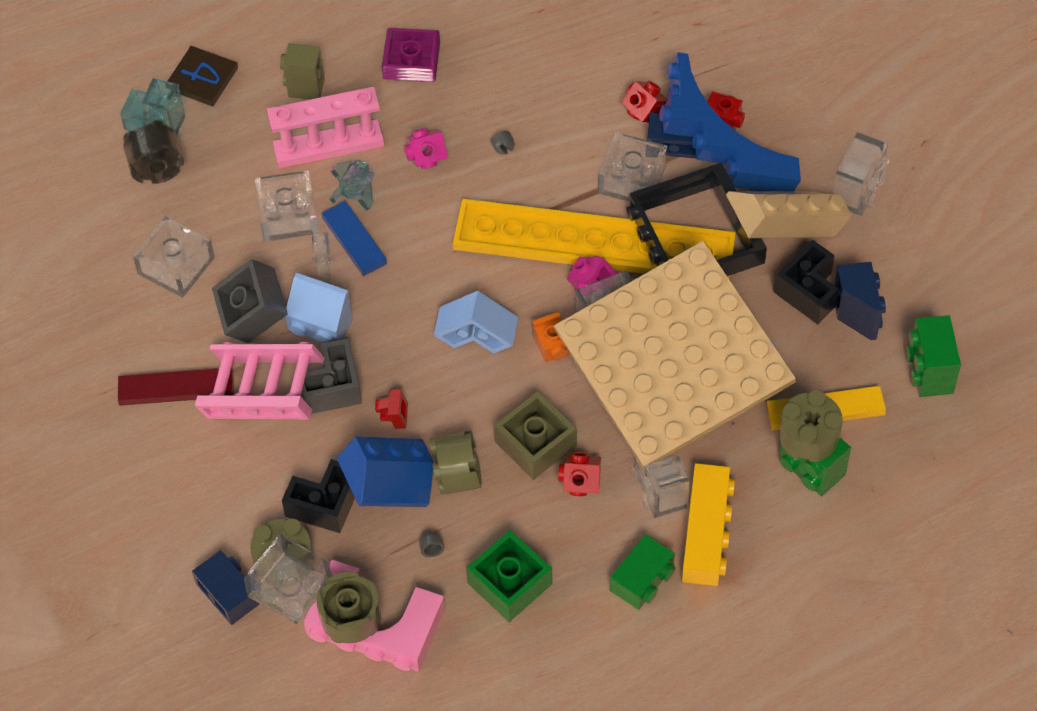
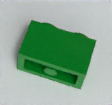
(642, 572)

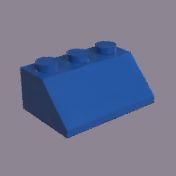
(388, 471)

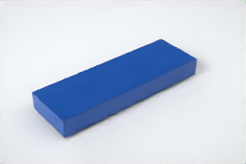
(354, 238)

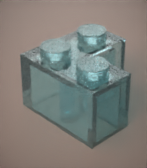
(159, 103)

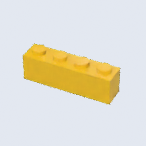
(706, 525)

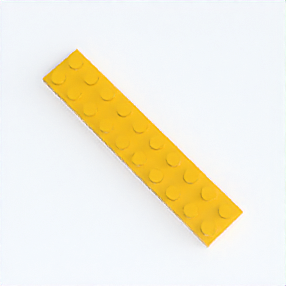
(567, 235)

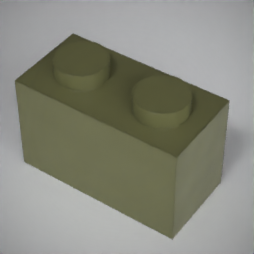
(302, 71)

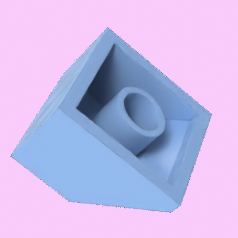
(318, 309)

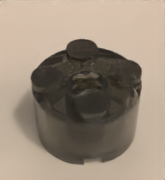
(153, 152)

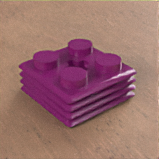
(411, 54)

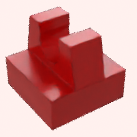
(393, 409)

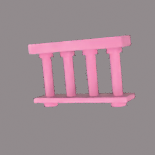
(330, 142)
(267, 404)

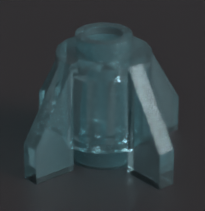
(354, 182)

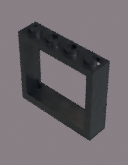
(684, 186)

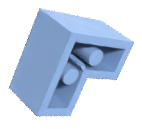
(476, 320)

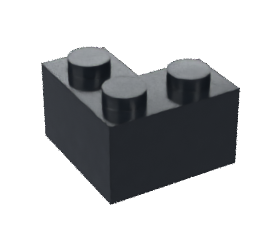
(805, 283)
(320, 503)

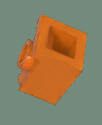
(547, 338)

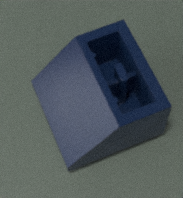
(859, 298)

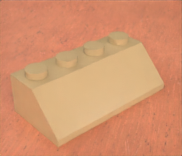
(789, 213)

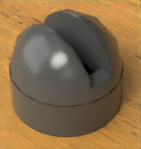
(502, 142)
(431, 544)

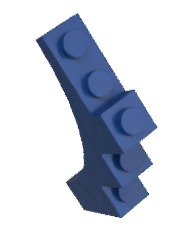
(715, 141)

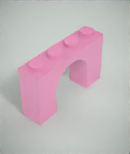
(401, 644)

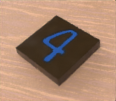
(203, 75)

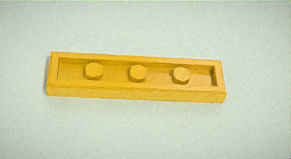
(853, 405)

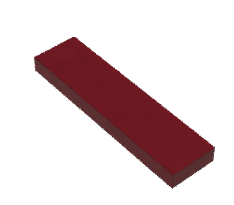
(169, 386)

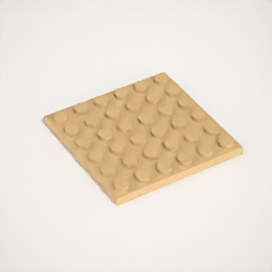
(674, 354)

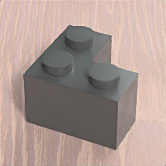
(335, 384)

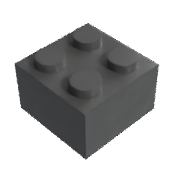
(249, 301)

